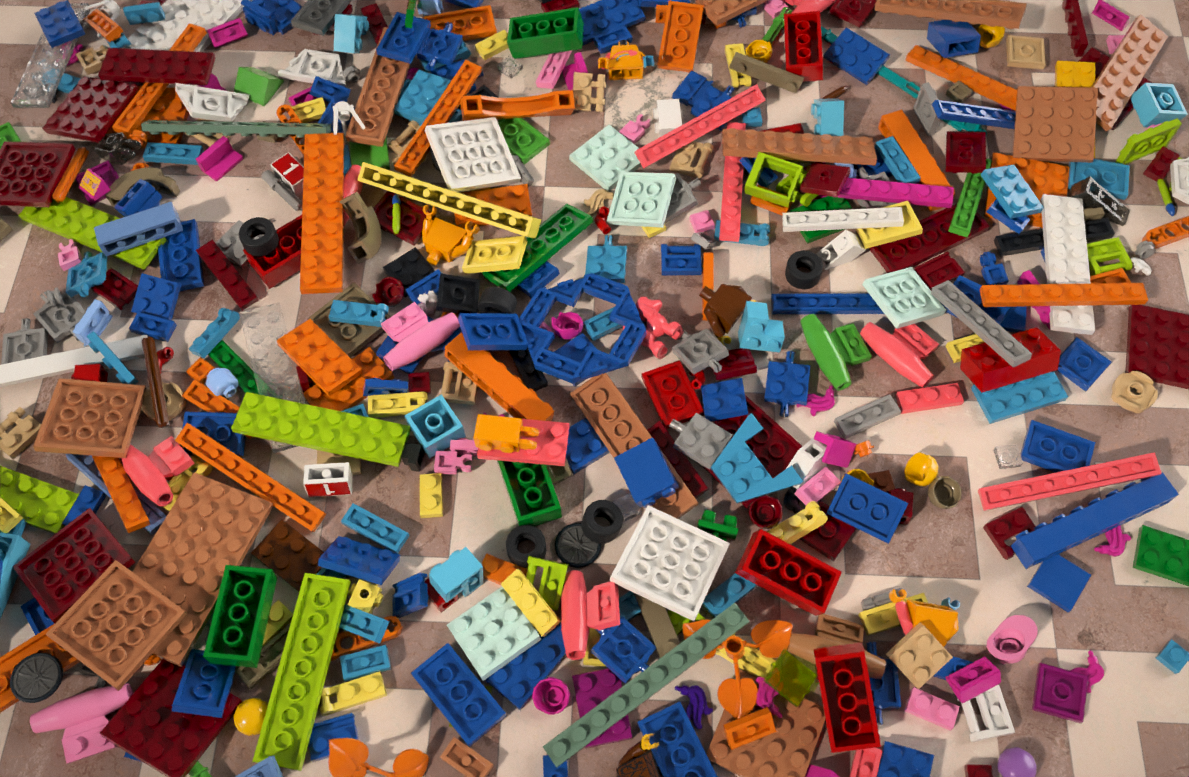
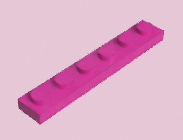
(897, 192)

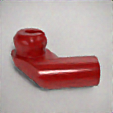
(601, 220)
(164, 355)
(699, 379)

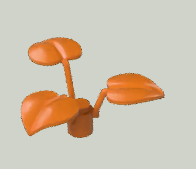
(740, 695)
(349, 756)

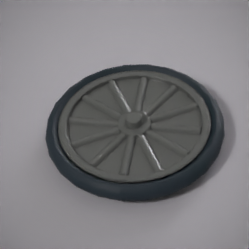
(575, 548)
(36, 677)

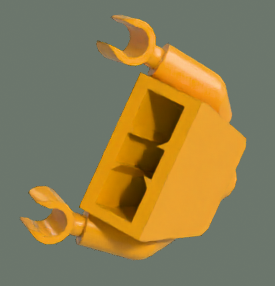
(445, 239)

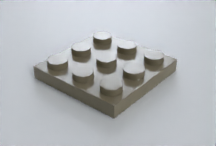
(346, 335)

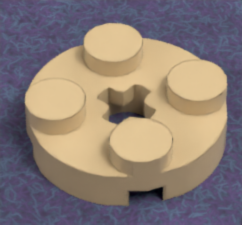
(1125, 398)
(175, 402)

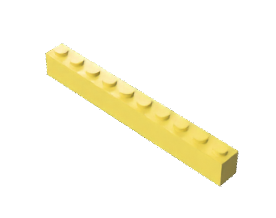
(449, 200)

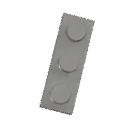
(867, 416)

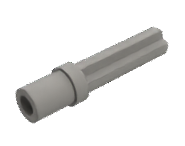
(277, 185)

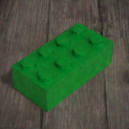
(545, 33)
(530, 492)
(240, 616)

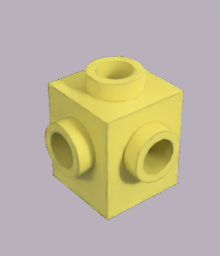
(365, 604)

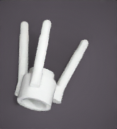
(109, 8)
(343, 111)

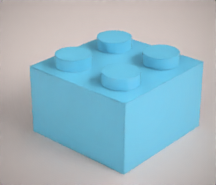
(1157, 104)
(435, 425)

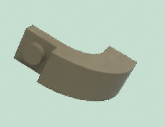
(151, 175)
(366, 226)

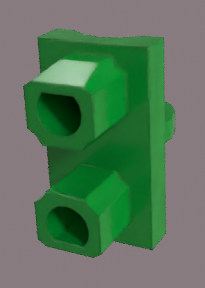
(726, 530)

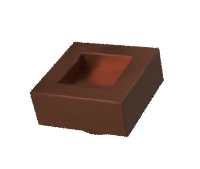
(882, 480)

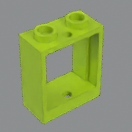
(764, 160)

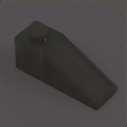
(1096, 196)

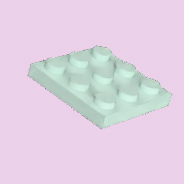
(606, 157)
(641, 199)
(903, 297)
(493, 632)

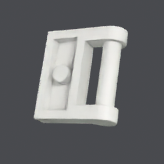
(993, 713)

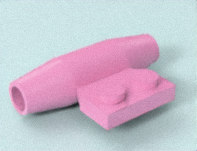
(415, 334)
(82, 719)

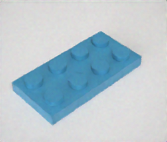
(1020, 397)

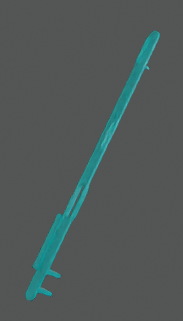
(902, 83)

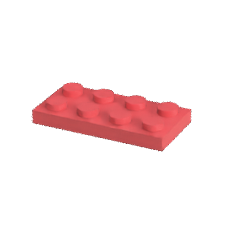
(550, 448)

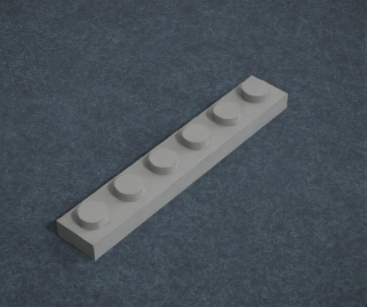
(981, 324)

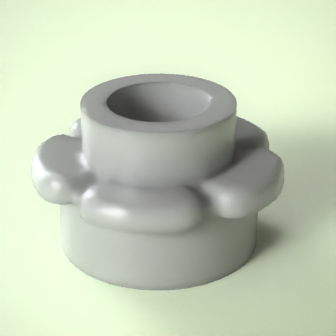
(352, 74)
(1145, 249)

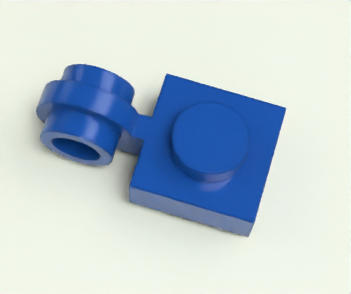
(992, 273)

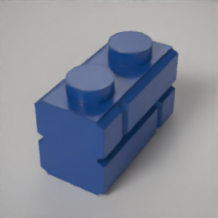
(138, 198)

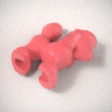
(656, 326)

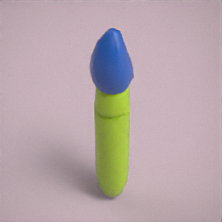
(1170, 208)
(396, 213)

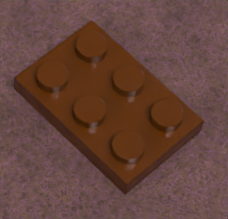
(288, 554)

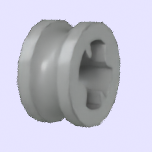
(55, 297)

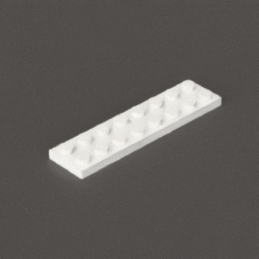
(1066, 259)

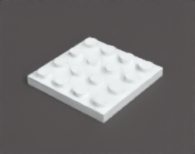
(472, 154)
(670, 562)

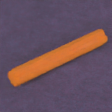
(70, 174)

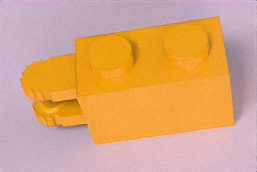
(503, 434)

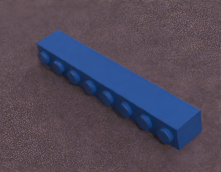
(1093, 520)

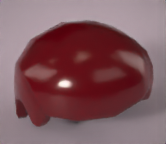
(389, 292)
(766, 512)

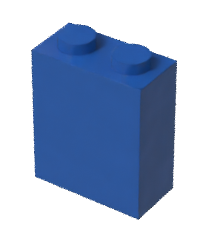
(953, 38)
(646, 473)

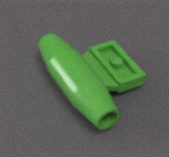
(835, 349)

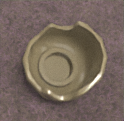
(944, 492)

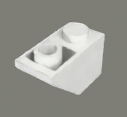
(841, 250)
(808, 460)

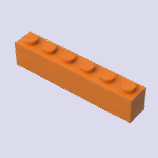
(899, 126)
(497, 381)

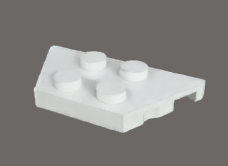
(314, 63)
(211, 103)
(1180, 179)

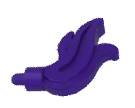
(696, 705)

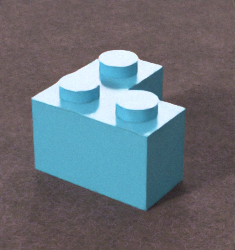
(348, 32)
(829, 116)
(758, 331)
(456, 575)

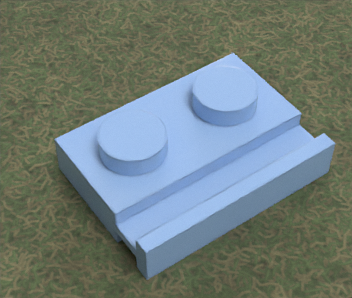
(94, 319)

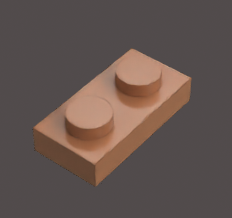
(466, 760)

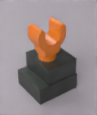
(413, 456)

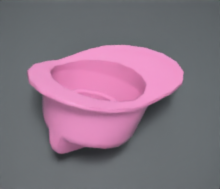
(1012, 639)

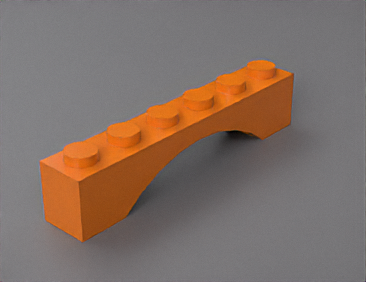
(549, 104)

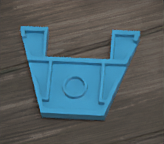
(743, 472)

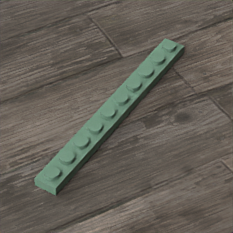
(229, 128)
(645, 685)

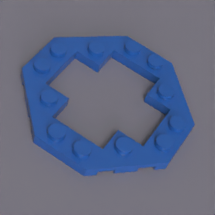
(595, 361)

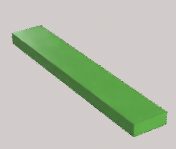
(968, 203)

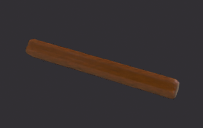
(155, 382)

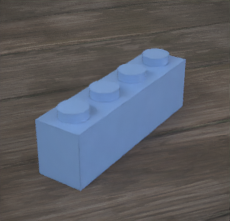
(138, 229)

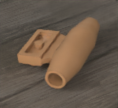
(834, 632)

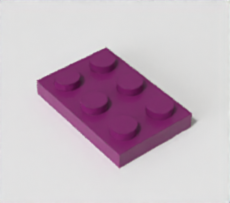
(593, 689)

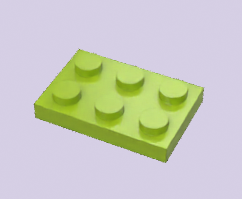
(1148, 141)

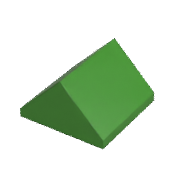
(257, 84)

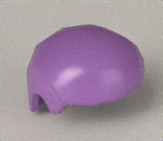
(1016, 763)

